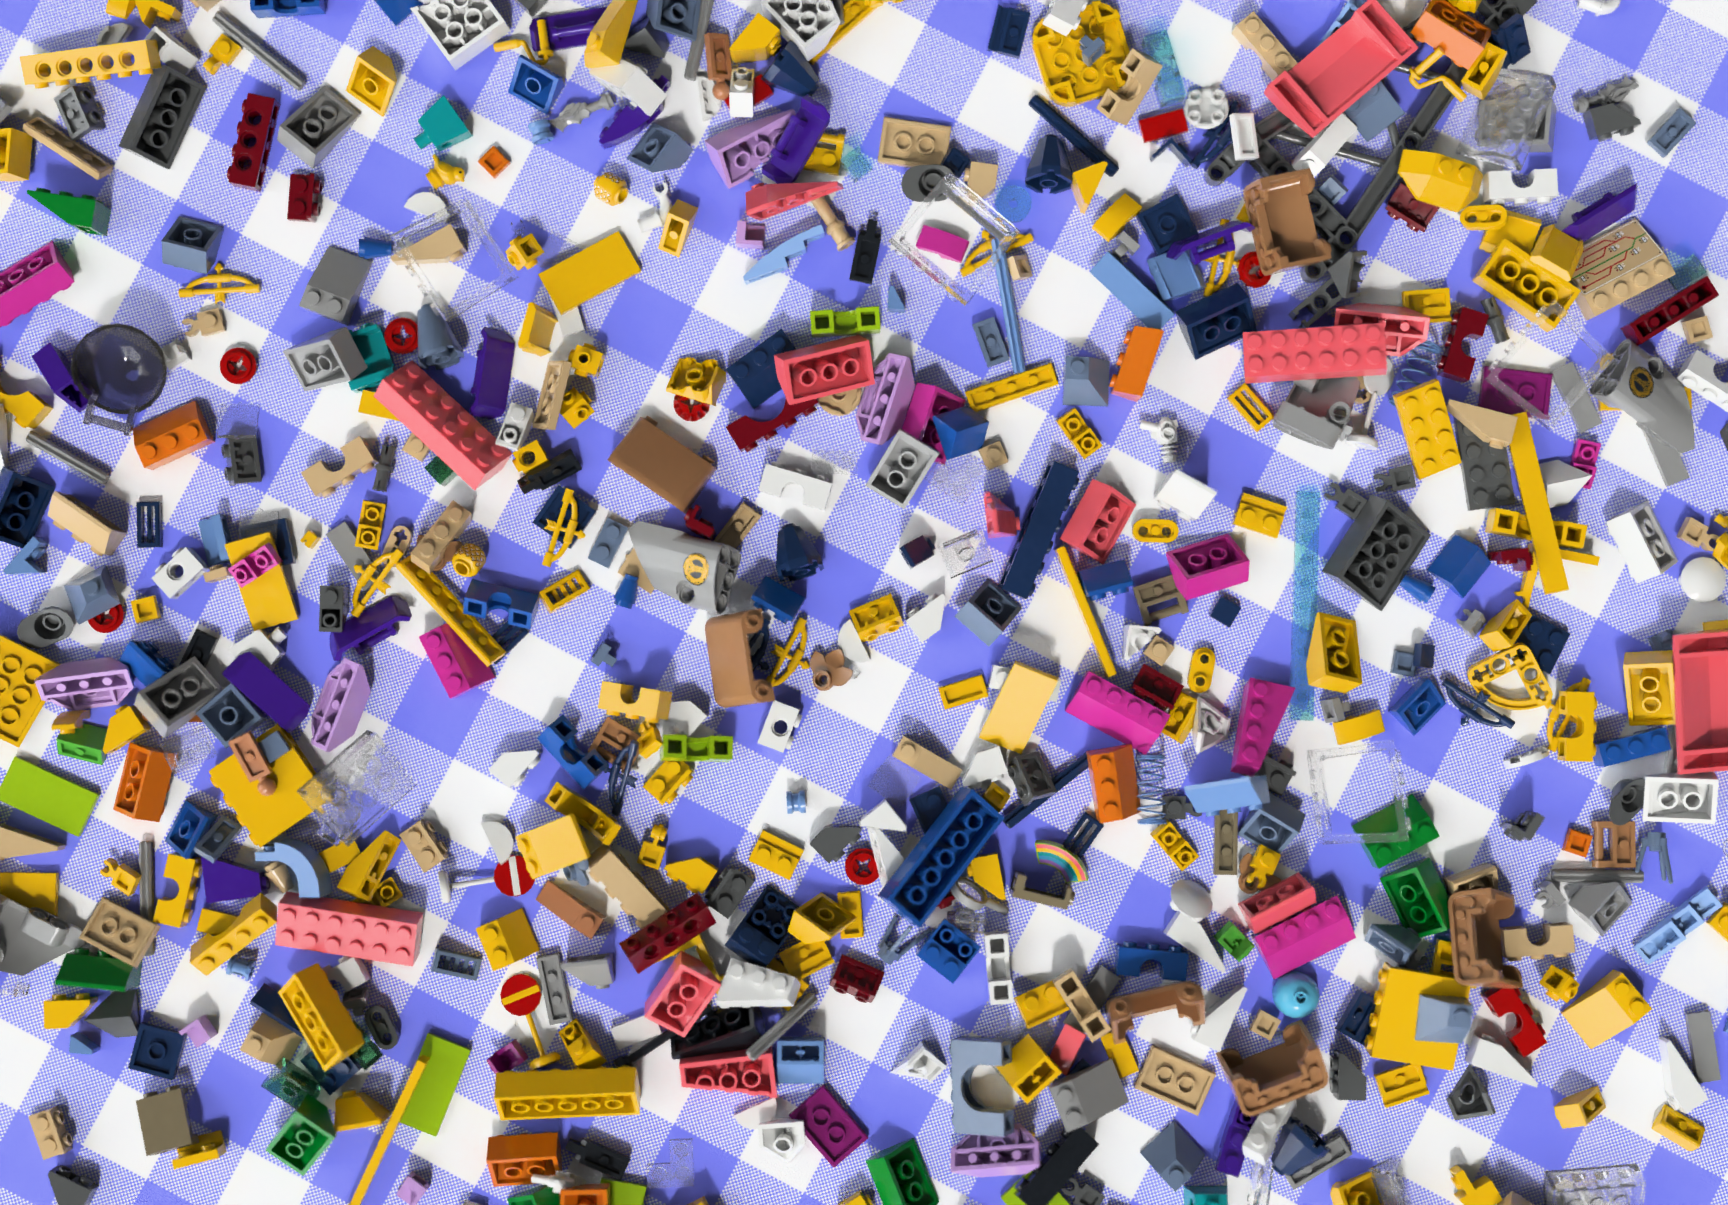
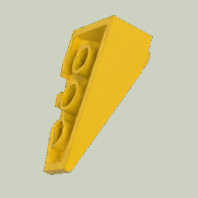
(610, 34)

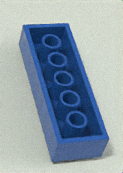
(941, 856)

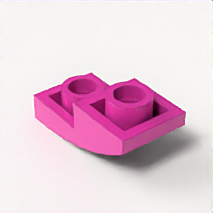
(942, 243)
(1585, 457)
(255, 564)

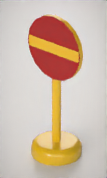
(521, 997)

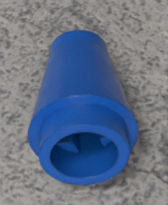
(374, 248)
(1418, 588)
(626, 593)

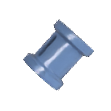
(240, 967)

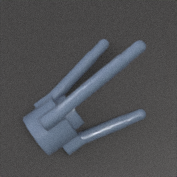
(1657, 843)
(891, 951)

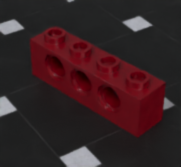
(254, 176)
(1670, 311)
(667, 933)

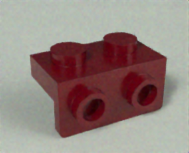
(1405, 206)
(1156, 687)

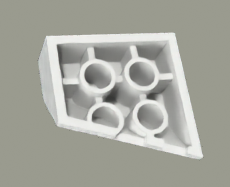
(804, 22)
(461, 27)

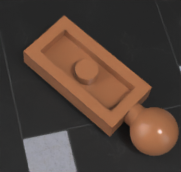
(718, 63)
(253, 762)

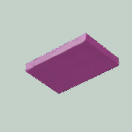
(1530, 385)
(829, 1126)

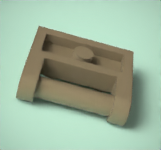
(1157, 592)

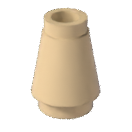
(279, 875)

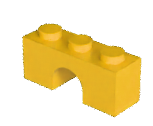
(618, 698)
(1580, 744)
(185, 872)

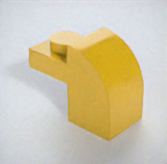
(1476, 1193)

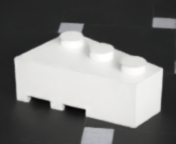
(630, 82)
(756, 986)

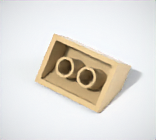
(85, 524)

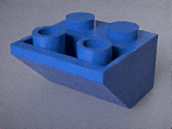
(1104, 579)
(778, 599)
(145, 661)
(948, 950)

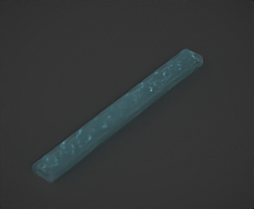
(1304, 601)

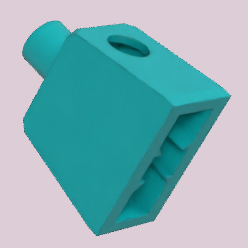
(441, 127)
(1206, 1195)

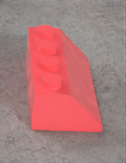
(825, 369)

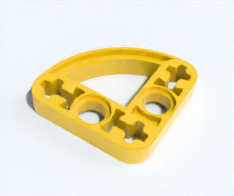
(1521, 666)

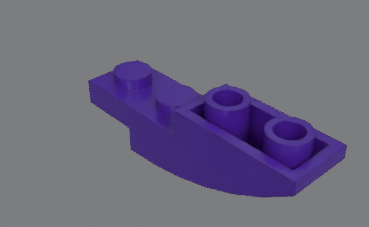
(631, 122)
(1234, 1135)

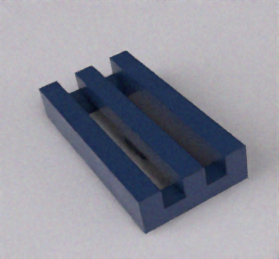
(158, 524)
(525, 632)
(1075, 829)

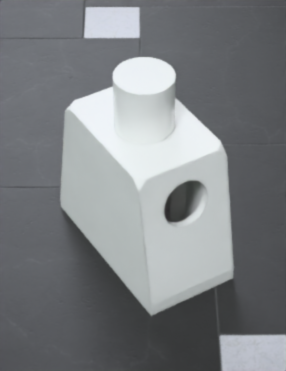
(262, 646)

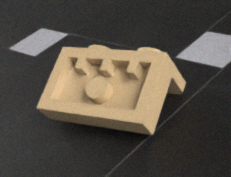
(424, 845)
(51, 1132)

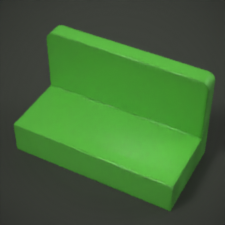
(84, 744)

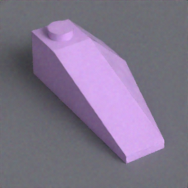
(745, 147)

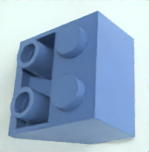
(800, 1060)

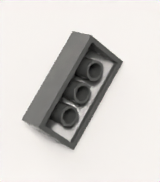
(162, 116)

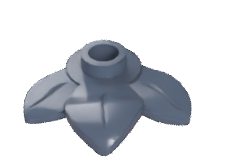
(578, 872)

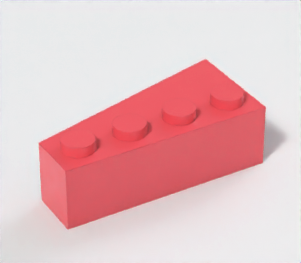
(731, 1073)

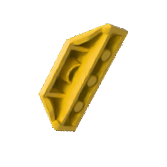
(1440, 179)

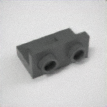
(79, 111)
(242, 461)
(1277, 773)
(1030, 777)
(1526, 826)
(729, 892)

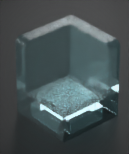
(855, 164)
(1686, 271)

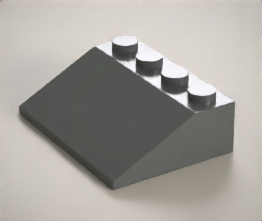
(1376, 552)

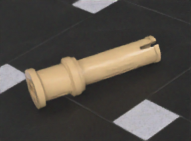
(834, 226)

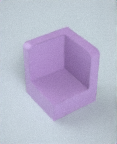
(750, 236)
(200, 1031)
(413, 1189)

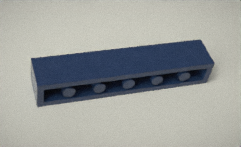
(1038, 530)

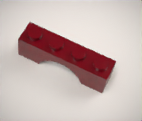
(749, 432)

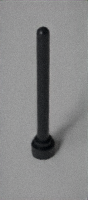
(652, 1045)

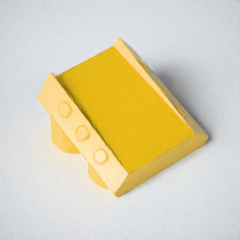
(1519, 230)
(1557, 252)
(537, 330)
(697, 380)

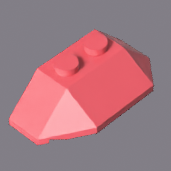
(1403, 326)

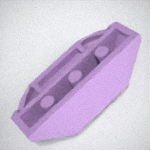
(886, 401)
(86, 684)
(340, 705)
(996, 1155)

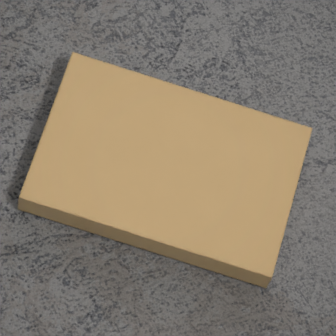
(912, 143)
(551, 395)
(119, 932)
(1174, 1080)

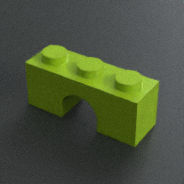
(856, 322)
(696, 749)

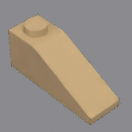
(436, 248)
(1486, 424)
(927, 762)
(18, 842)

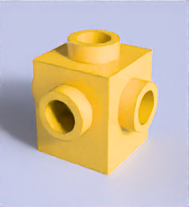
(524, 252)
(592, 366)
(576, 407)
(1559, 984)

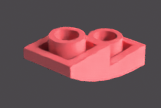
(1067, 1047)

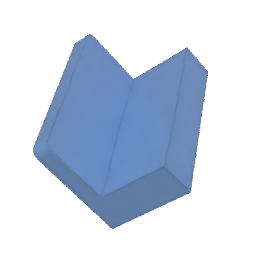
(214, 535)

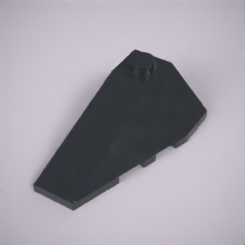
(720, 1032)

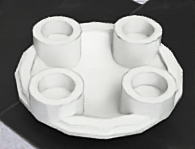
(1206, 108)
(1702, 579)
(1190, 899)

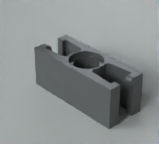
(1312, 308)

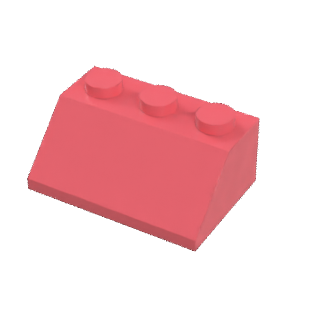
(1098, 521)
(1278, 903)
(681, 994)

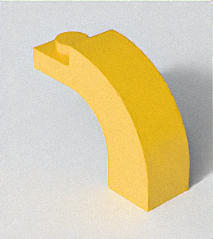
(587, 813)

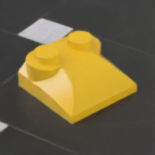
(1355, 1191)

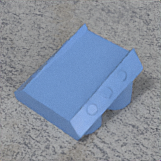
(1175, 277)

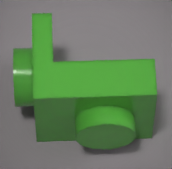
(1234, 941)

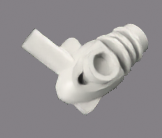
(1166, 435)
(558, 1181)

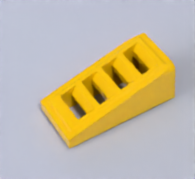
(543, 595)

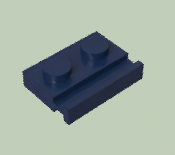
(1008, 31)
(1513, 39)
(928, 806)
(1355, 1019)

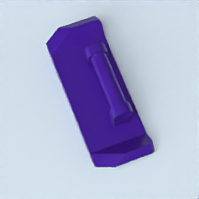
(566, 29)
(797, 142)
(1602, 214)
(1191, 242)
(492, 374)
(370, 622)
(267, 691)

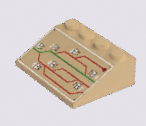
(1618, 268)

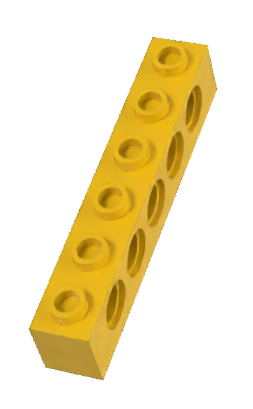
(36, 66)

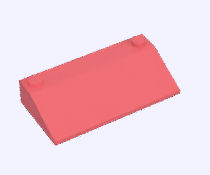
(1341, 69)
(1701, 700)

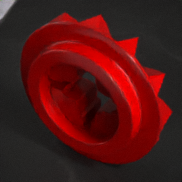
(1245, 263)
(394, 329)
(229, 371)
(683, 410)
(108, 625)
(851, 867)

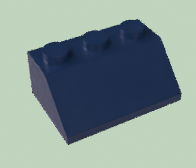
(1216, 320)
(756, 370)
(21, 506)

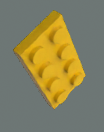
(1427, 428)

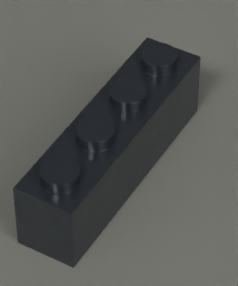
(1056, 1167)

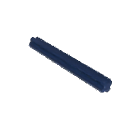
(1072, 134)
(1059, 782)

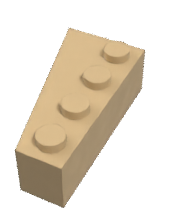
(625, 886)

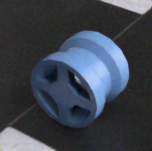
(540, 132)
(796, 802)

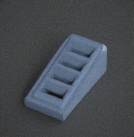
(453, 972)

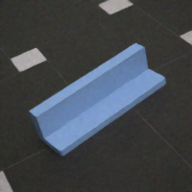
(1132, 291)

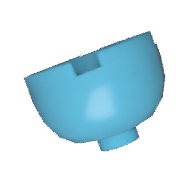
(1288, 989)

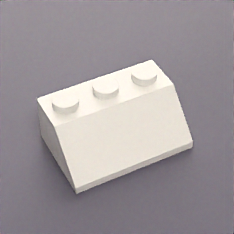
(1641, 542)

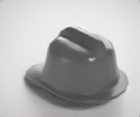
(921, 180)
(45, 627)
(1626, 800)

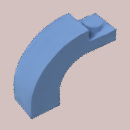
(306, 863)

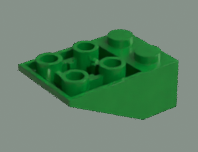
(81, 213)

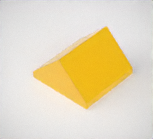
(1085, 184)

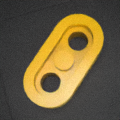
(1484, 217)
(1154, 530)
(1200, 669)

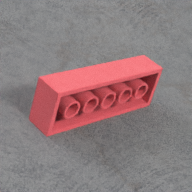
(1314, 353)
(442, 424)
(349, 929)

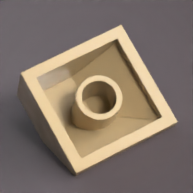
(270, 1041)

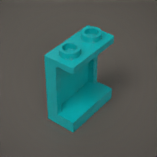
(376, 355)

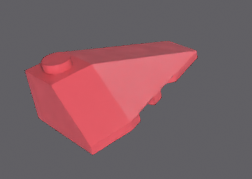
(773, 199)
(999, 517)

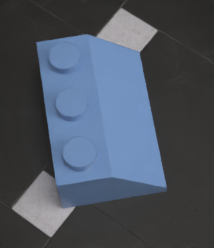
(1229, 795)

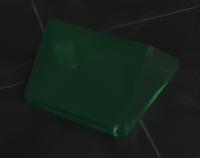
(291, 1083)

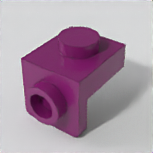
(507, 1057)

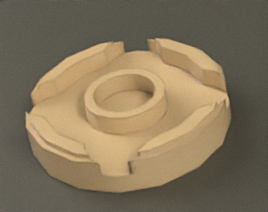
(841, 403)

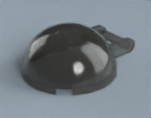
(118, 372)

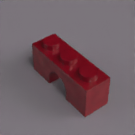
(1454, 362)

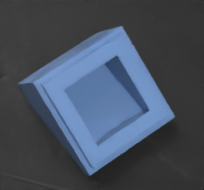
(894, 302)
(82, 1045)

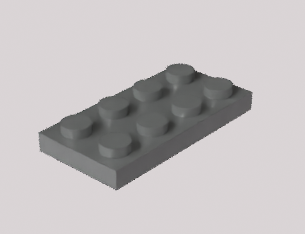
(1483, 471)

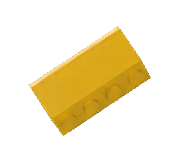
(1524, 284)
(321, 1016)

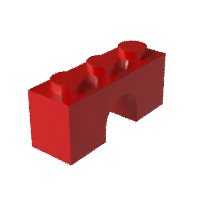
(1526, 1034)

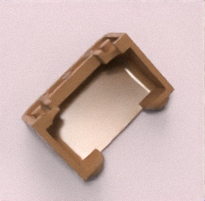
(1284, 222)
(662, 464)
(731, 659)
(1477, 939)
(1182, 995)
(1276, 1073)

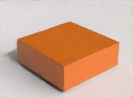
(494, 162)
(1577, 842)

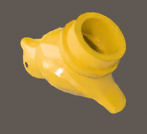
(444, 174)

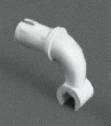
(1599, 7)
(659, 217)

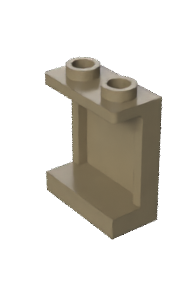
(1060, 901)
(165, 1121)

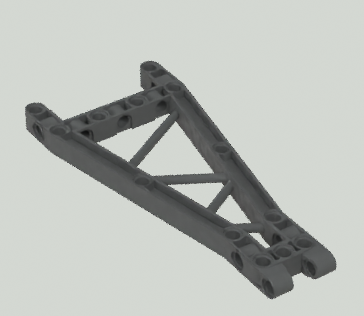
(1327, 219)

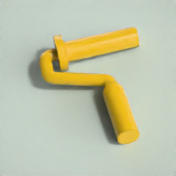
(545, 52)
(1416, 72)

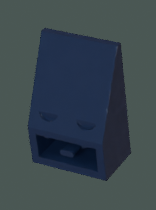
(763, 928)

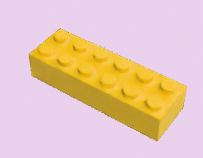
(567, 1093)

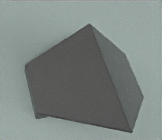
(647, 40)
(1346, 273)
(118, 1014)
(1470, 1097)

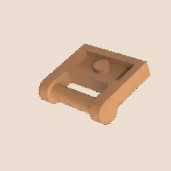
(616, 736)
(1621, 841)

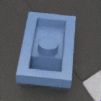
(24, 561)

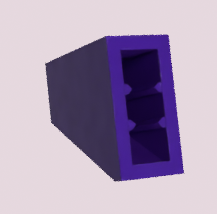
(58, 374)
(232, 880)

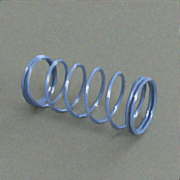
(1437, 350)
(1152, 820)

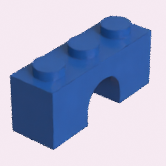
(286, 8)
(484, 597)
(559, 741)
(1631, 747)
(1131, 957)

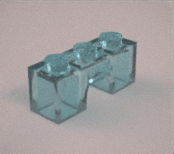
(1168, 82)

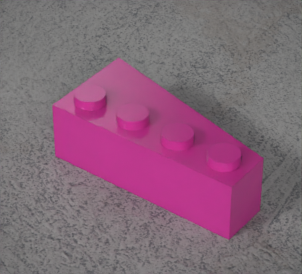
(1258, 721)

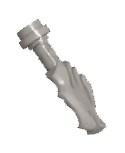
(1611, 94)
(576, 112)

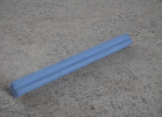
(1009, 311)

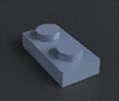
(1671, 132)
(990, 342)
(608, 543)
(218, 839)

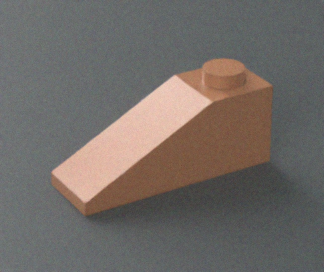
(571, 909)

